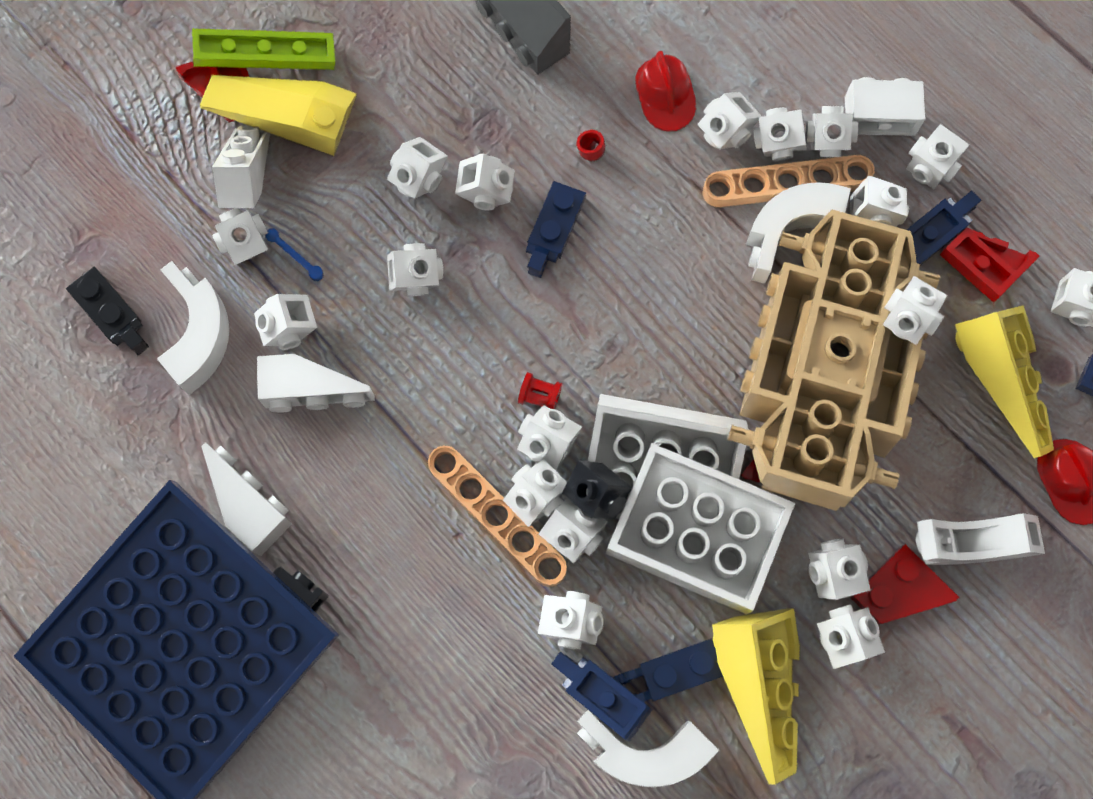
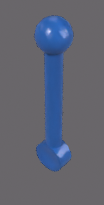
(315, 272)

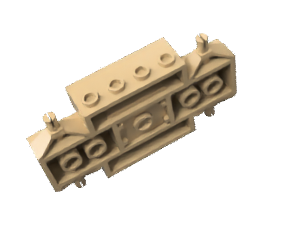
(822, 409)

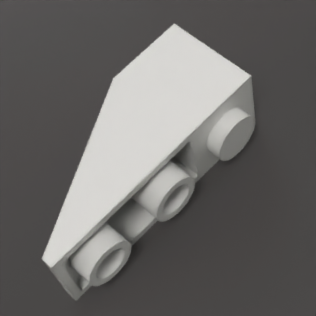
(241, 168)
(296, 381)
(243, 508)

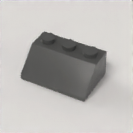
(533, 27)

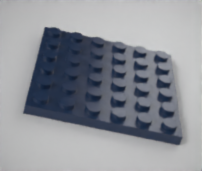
(175, 646)

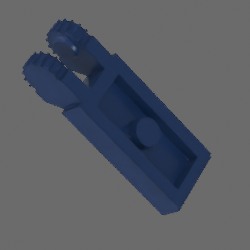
(676, 671)

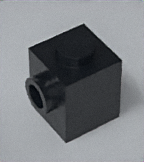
(597, 490)

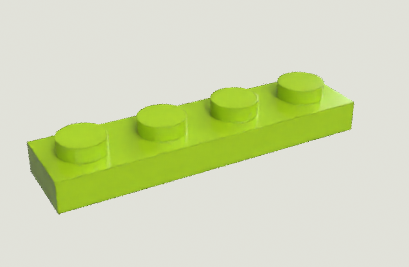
(263, 49)

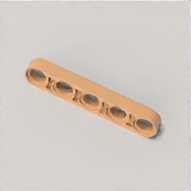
(770, 174)
(479, 507)

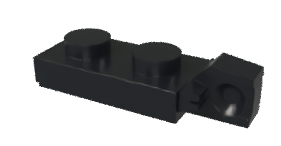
(108, 310)

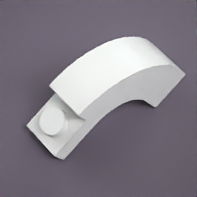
(790, 210)
(207, 334)
(979, 540)
(662, 766)

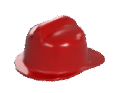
(666, 92)
(1069, 480)

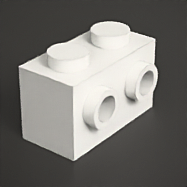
(886, 106)

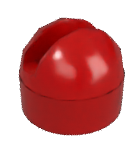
(587, 142)

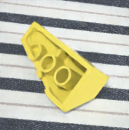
(292, 109)
(999, 354)
(758, 667)

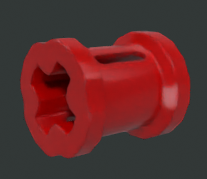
(530, 384)

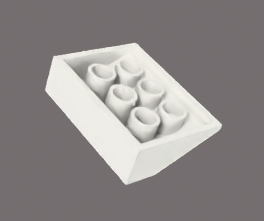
(629, 427)
(700, 529)

